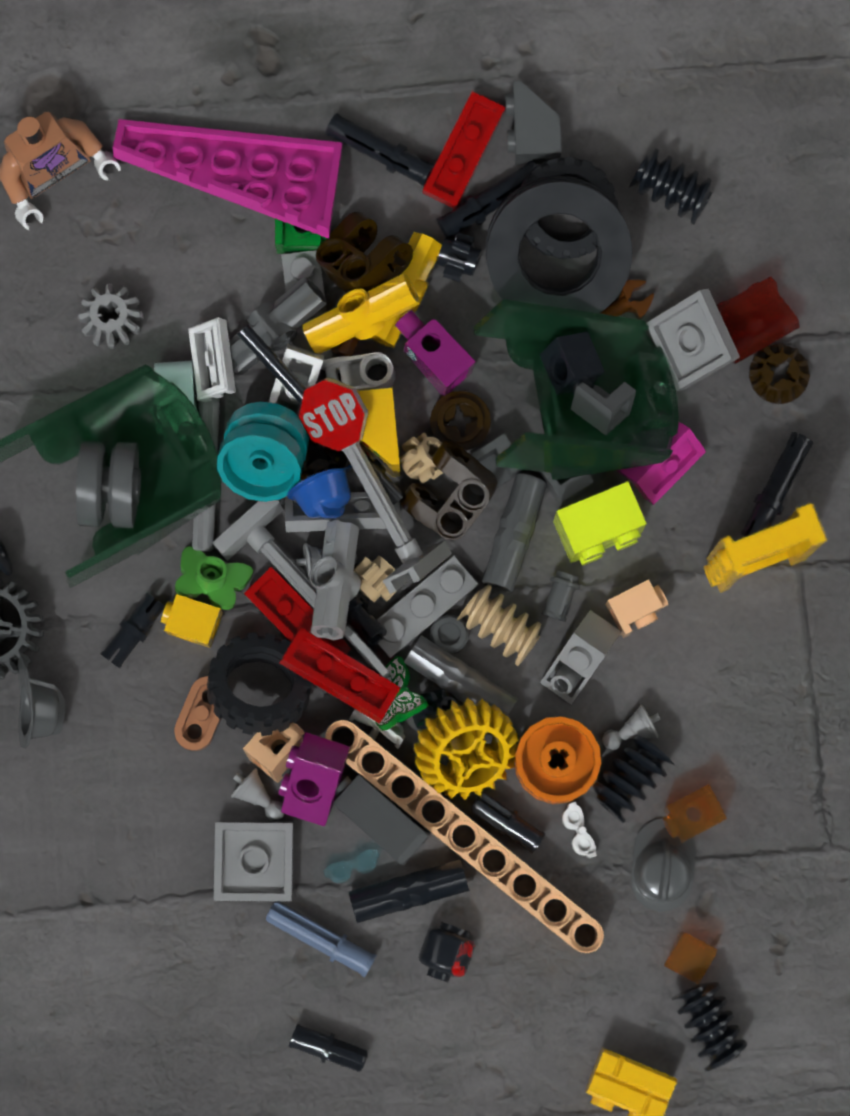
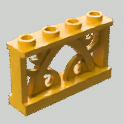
(790, 540)

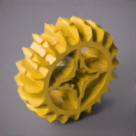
(461, 737)

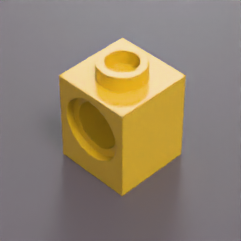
(191, 620)

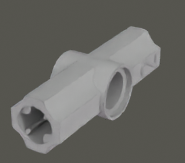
(335, 580)

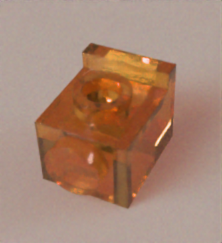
(710, 814)

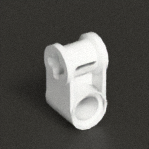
(355, 370)

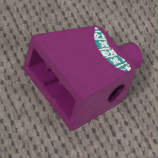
(442, 367)

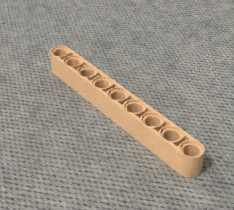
(483, 841)

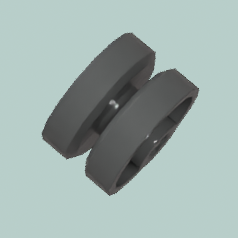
(112, 484)

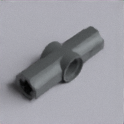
(278, 322)

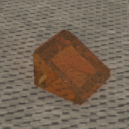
(690, 957)

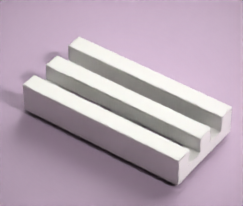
(216, 357)

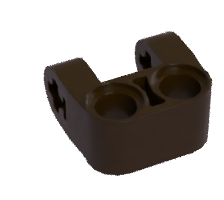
(345, 260)
(434, 511)

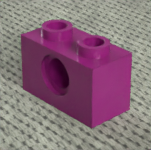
(314, 778)

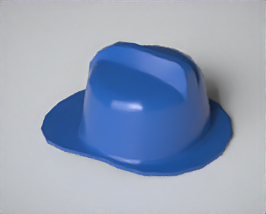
(323, 493)

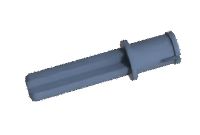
(321, 938)

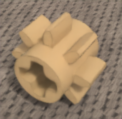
(417, 459)
(372, 578)

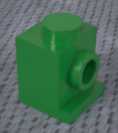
(290, 241)

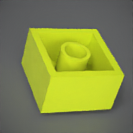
(600, 523)

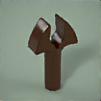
(623, 305)

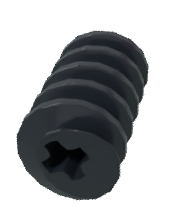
(673, 185)
(630, 777)
(711, 1024)

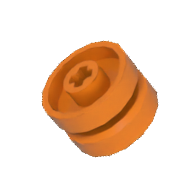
(570, 741)

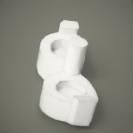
(394, 734)
(574, 820)

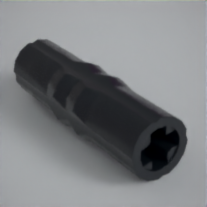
(408, 891)

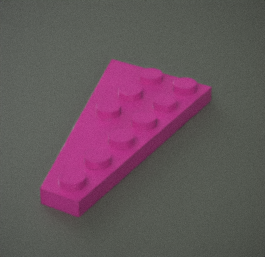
(262, 172)

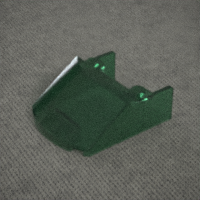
(569, 442)
(173, 449)

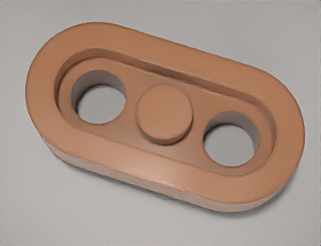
(196, 713)

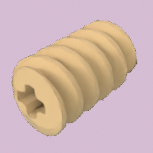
(501, 624)

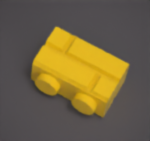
(629, 1085)

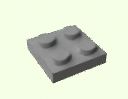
(693, 339)
(253, 861)

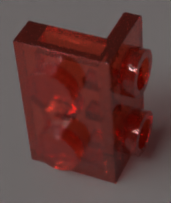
(757, 317)

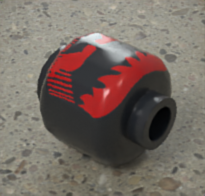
(446, 951)

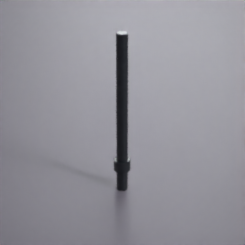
(297, 389)

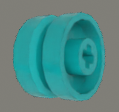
(263, 451)

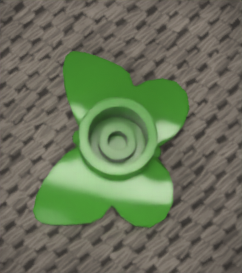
(211, 578)

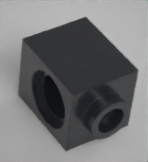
(572, 361)

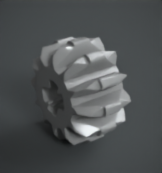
(113, 328)

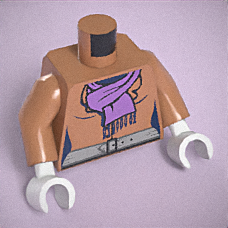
(45, 153)

